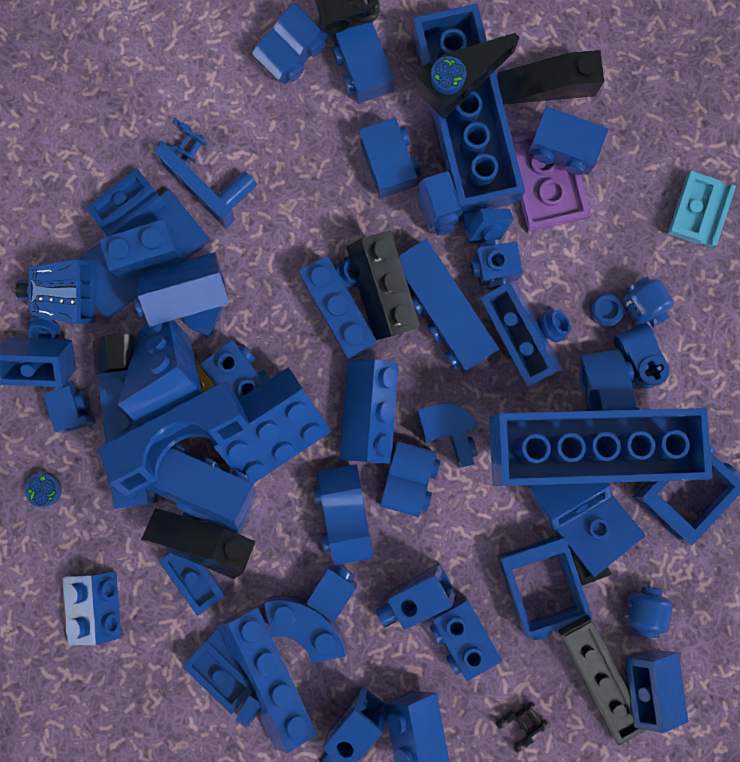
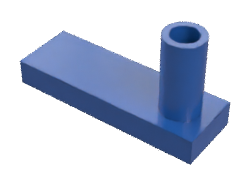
(219, 205)

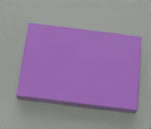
(550, 193)

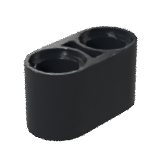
(113, 353)

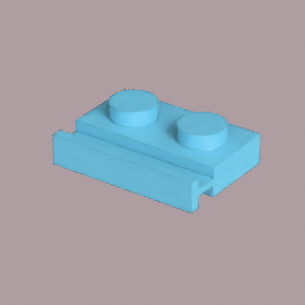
(701, 210)

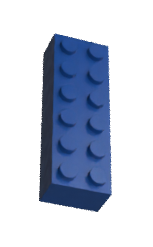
(476, 135)
(600, 446)

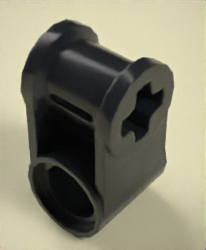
(344, 14)

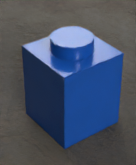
(332, 592)

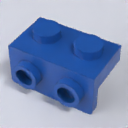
(92, 608)

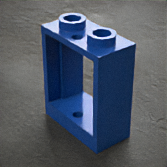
(669, 518)
(542, 627)

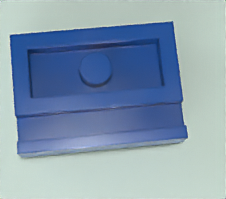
(125, 204)
(219, 673)

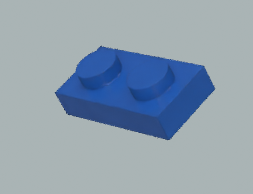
(194, 582)

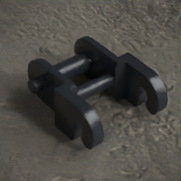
(539, 724)

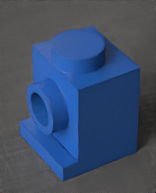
(68, 408)

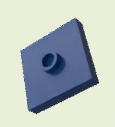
(601, 535)

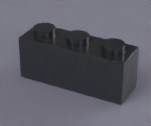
(382, 285)

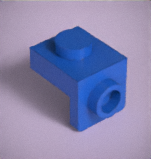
(486, 224)

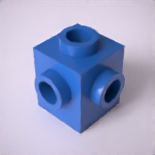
(507, 260)

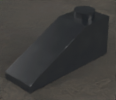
(479, 62)
(553, 78)
(199, 542)

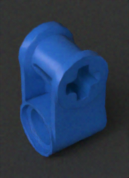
(642, 350)

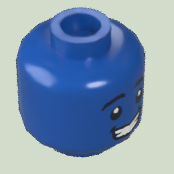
(648, 301)
(648, 612)

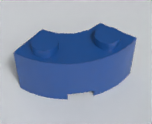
(607, 381)
(344, 515)
(313, 631)

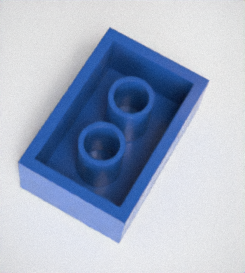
(281, 423)

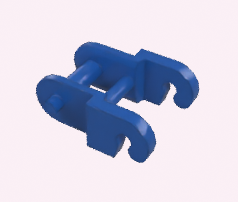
(188, 131)

